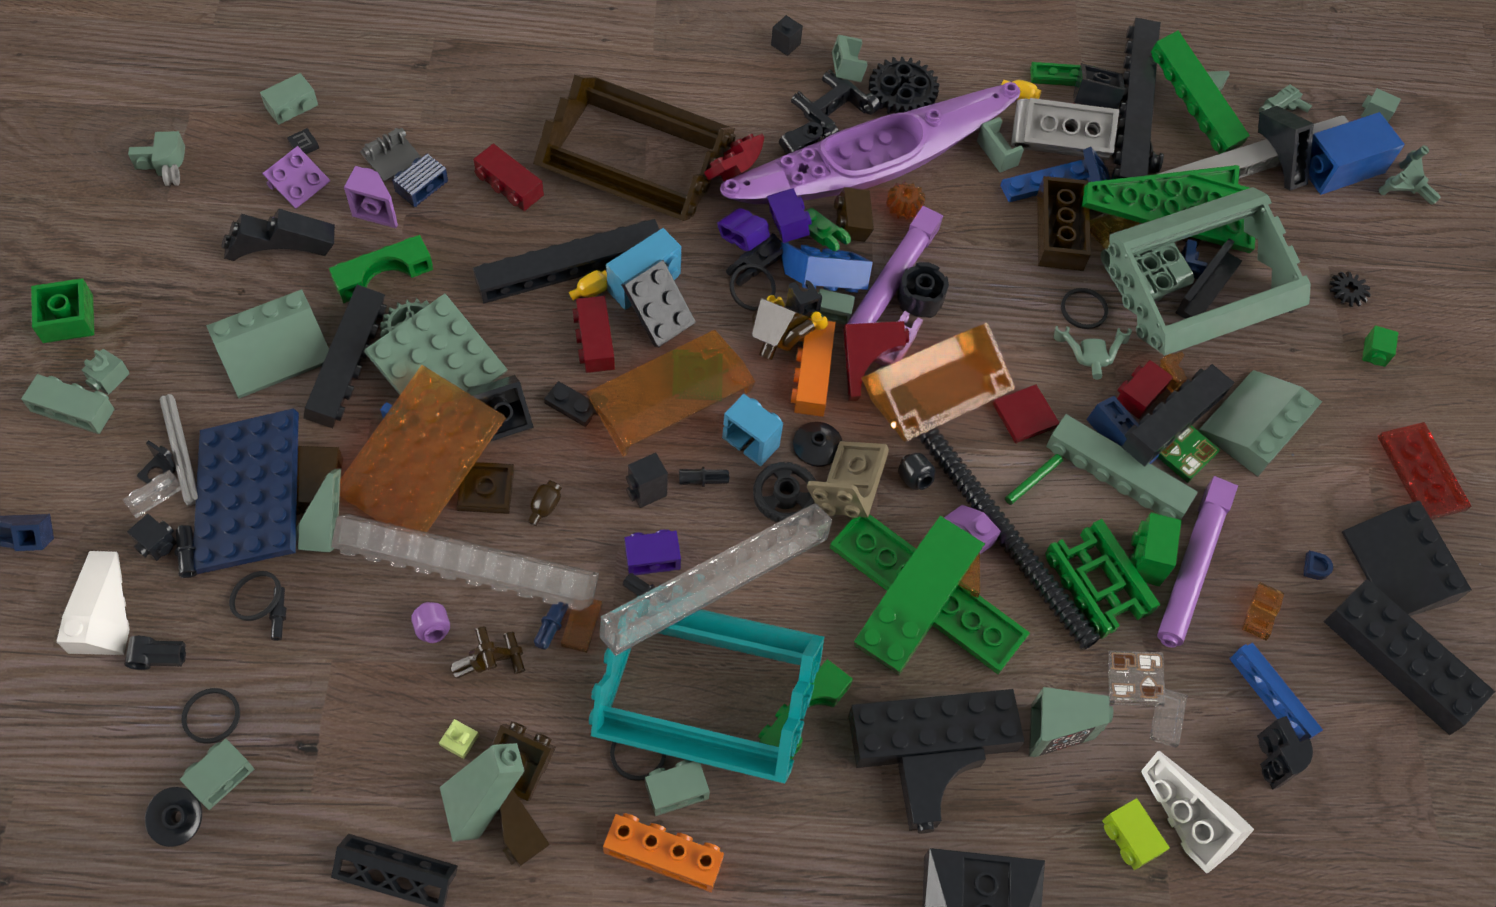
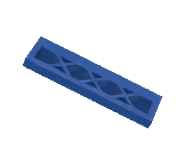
(1274, 691)

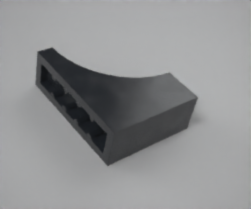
(1292, 142)
(925, 781)

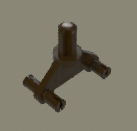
(486, 655)

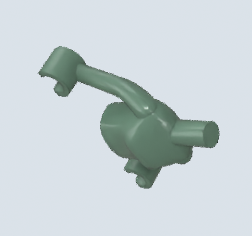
(1093, 351)

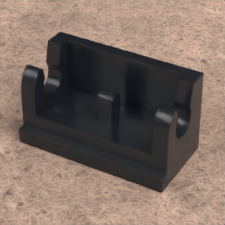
(803, 302)

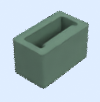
(836, 306)

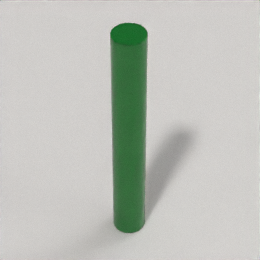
(1033, 479)

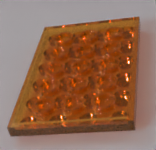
(420, 452)

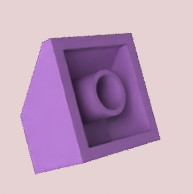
(369, 197)

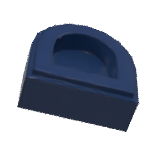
(1317, 565)

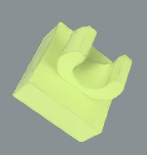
(459, 739)

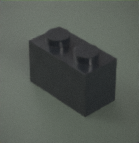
(647, 480)

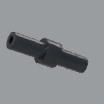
(277, 616)

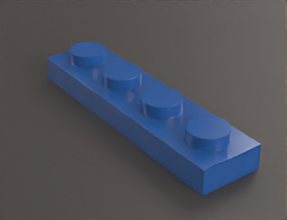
(1028, 184)

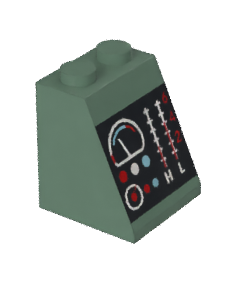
(1066, 719)

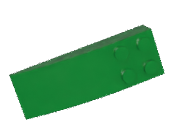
(918, 595)

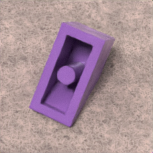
(976, 524)

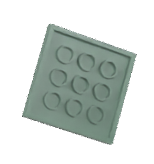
(441, 342)

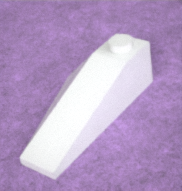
(96, 610)
(1203, 821)

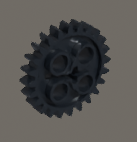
(903, 85)

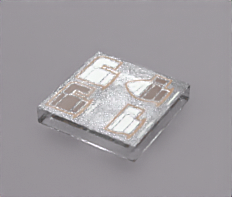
(1136, 678)

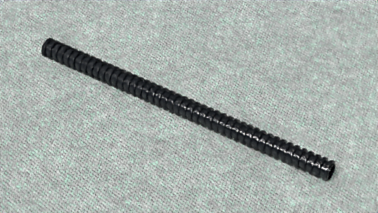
(1009, 538)

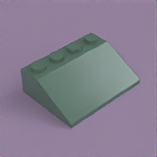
(269, 343)
(1259, 419)

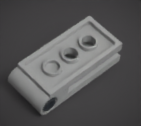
(1042, 125)

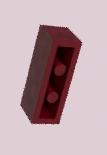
(508, 177)
(594, 334)

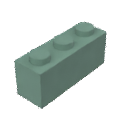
(68, 403)

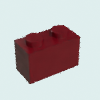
(1144, 388)

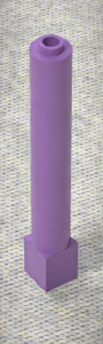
(919, 236)
(1196, 561)

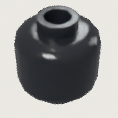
(916, 471)

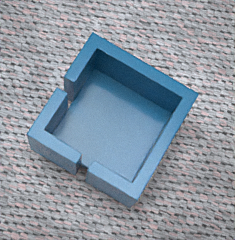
(748, 420)

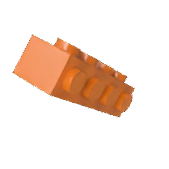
(663, 852)

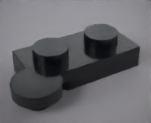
(570, 403)

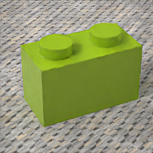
(1135, 834)

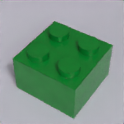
(62, 310)
(1155, 547)

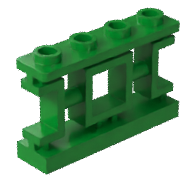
(1116, 567)

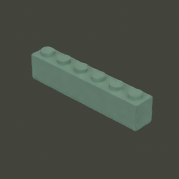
(1119, 469)

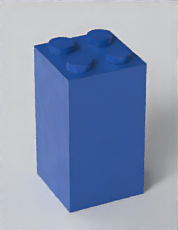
(1352, 152)

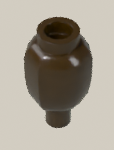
(544, 501)

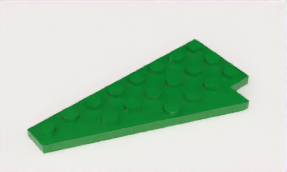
(1168, 193)

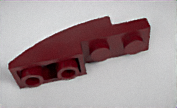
(737, 159)

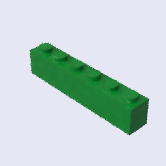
(1199, 93)

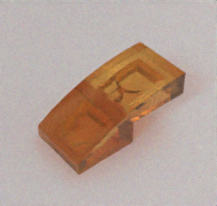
(1262, 611)

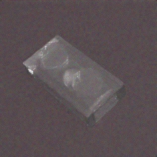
(152, 494)

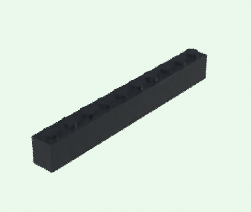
(1138, 101)

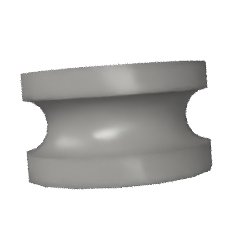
(171, 175)

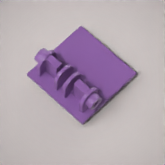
(296, 177)

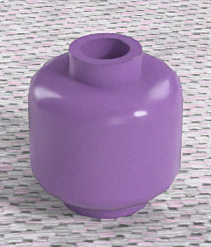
(430, 622)

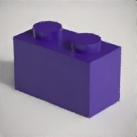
(789, 215)
(652, 552)

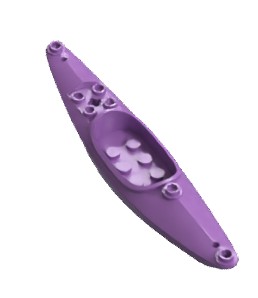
(872, 150)

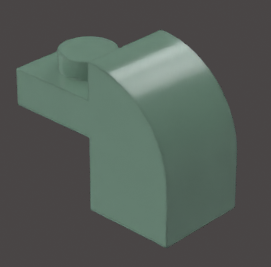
(166, 150)

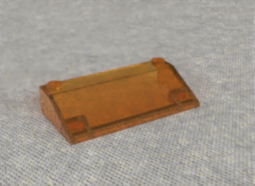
(940, 382)
(669, 389)

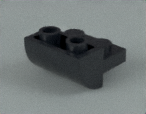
(1284, 752)

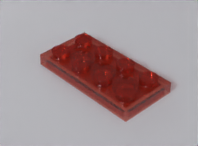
(1424, 470)

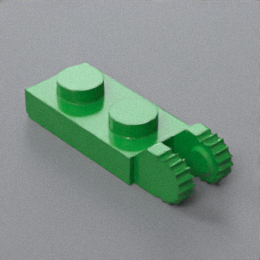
(826, 232)

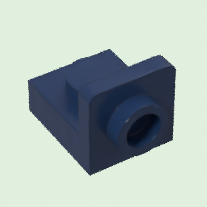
(1191, 257)

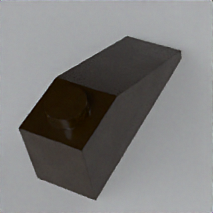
(519, 832)

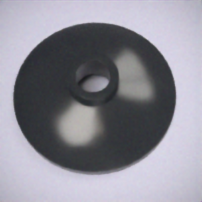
(815, 452)
(161, 816)

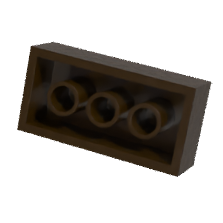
(1063, 224)

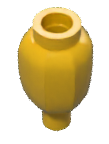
(1027, 89)
(590, 285)

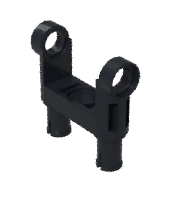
(841, 93)

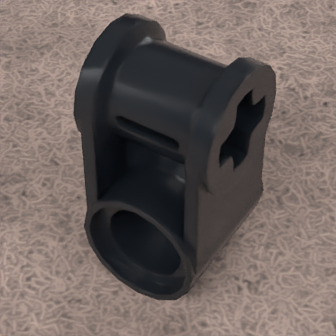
(800, 137)

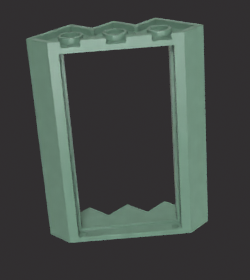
(1288, 286)

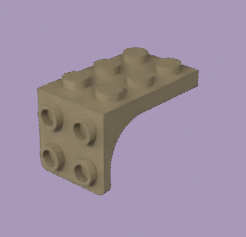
(851, 479)

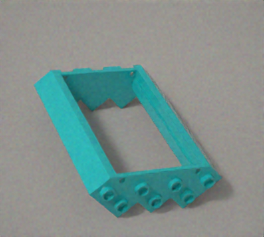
(705, 745)

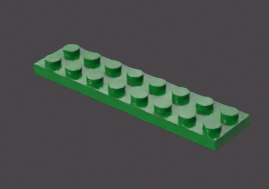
(964, 619)

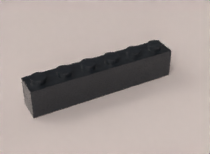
(344, 356)
(1177, 414)

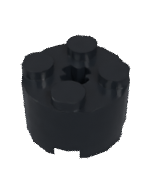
(922, 290)

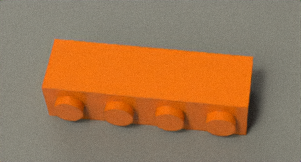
(813, 371)

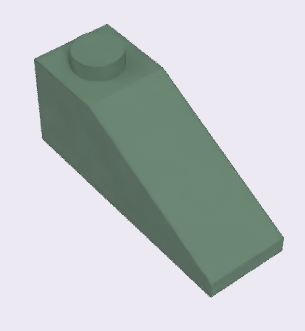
(319, 521)

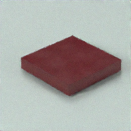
(1025, 413)

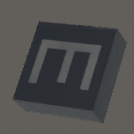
(304, 141)

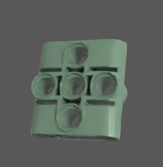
(1165, 271)

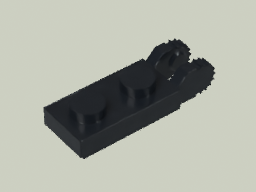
(763, 254)

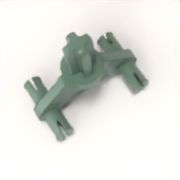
(1412, 177)

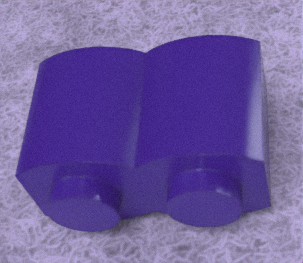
(744, 229)

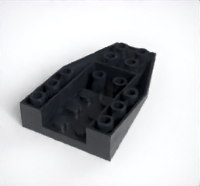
(981, 880)

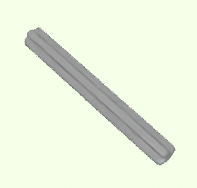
(179, 449)

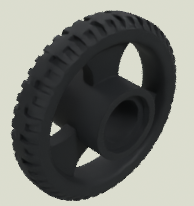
(784, 481)

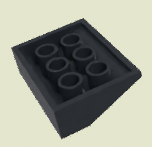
(1407, 559)

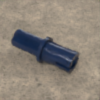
(550, 624)

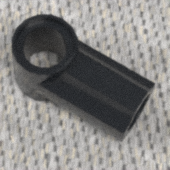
(147, 652)

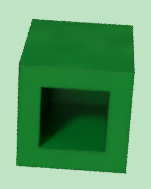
(1380, 346)

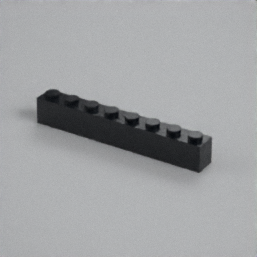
(557, 262)

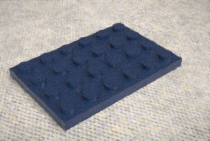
(246, 491)

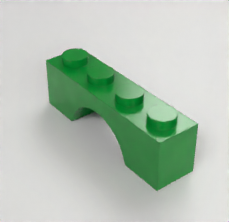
(405, 256)
(829, 688)

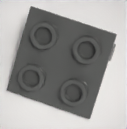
(390, 154)

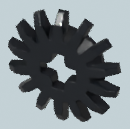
(1344, 294)

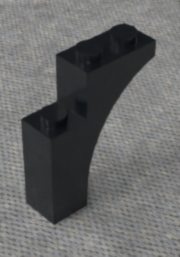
(281, 231)

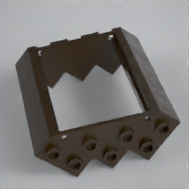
(641, 109)

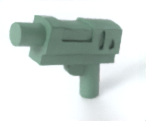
(1287, 98)

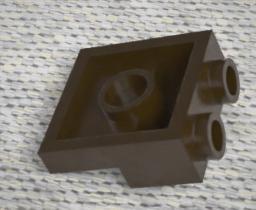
(534, 753)

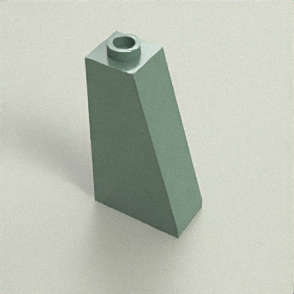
(480, 790)

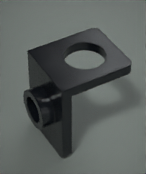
(161, 459)

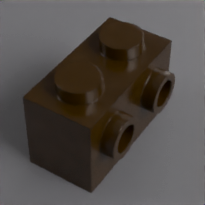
(854, 213)

